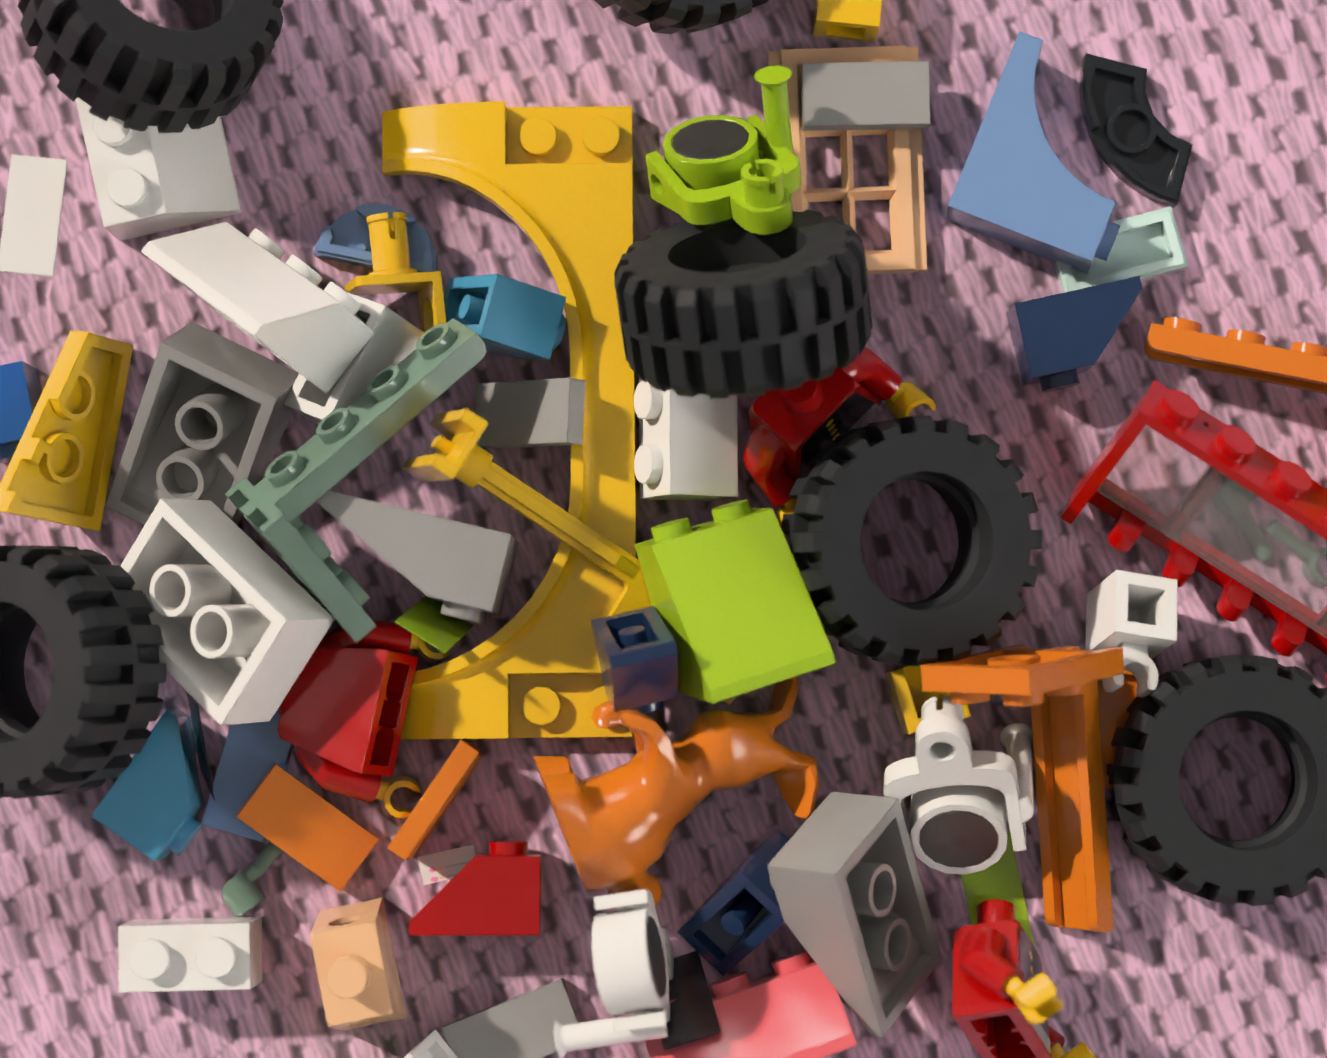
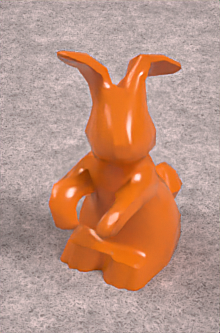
(627, 815)

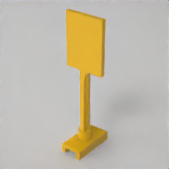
(462, 458)

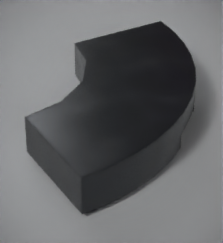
(1128, 132)

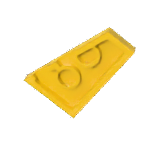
(71, 438)

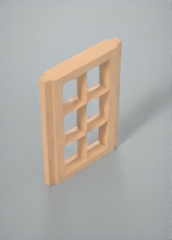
(904, 156)

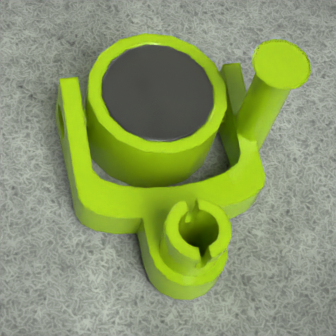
(732, 165)

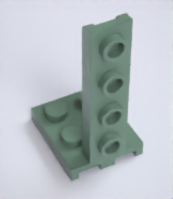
(338, 447)

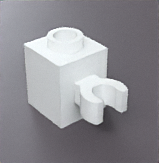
(1133, 614)

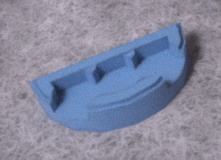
(349, 239)

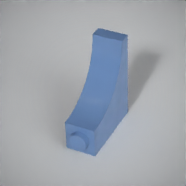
(1017, 184)

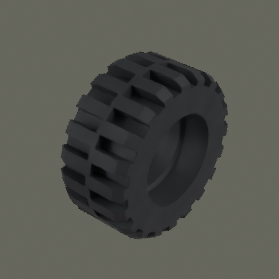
(148, 70)
(743, 308)
(991, 539)
(101, 670)
(1149, 771)

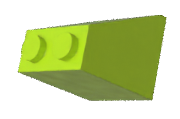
(732, 602)

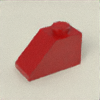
(488, 897)

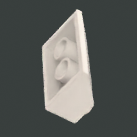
(155, 178)
(268, 298)

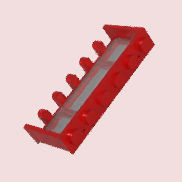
(1218, 511)

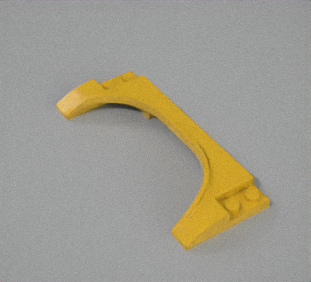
(571, 192)

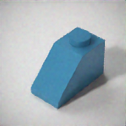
(507, 314)
(158, 792)

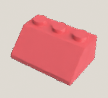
(772, 1016)

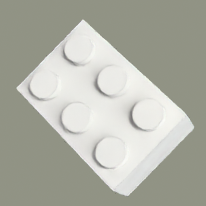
(225, 611)

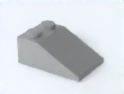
(201, 424)
(442, 557)
(859, 904)

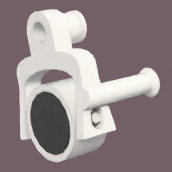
(962, 794)
(631, 972)

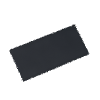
(200, 743)
(693, 1010)

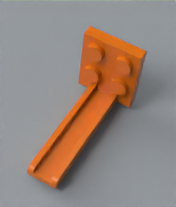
(1238, 355)
(1067, 762)

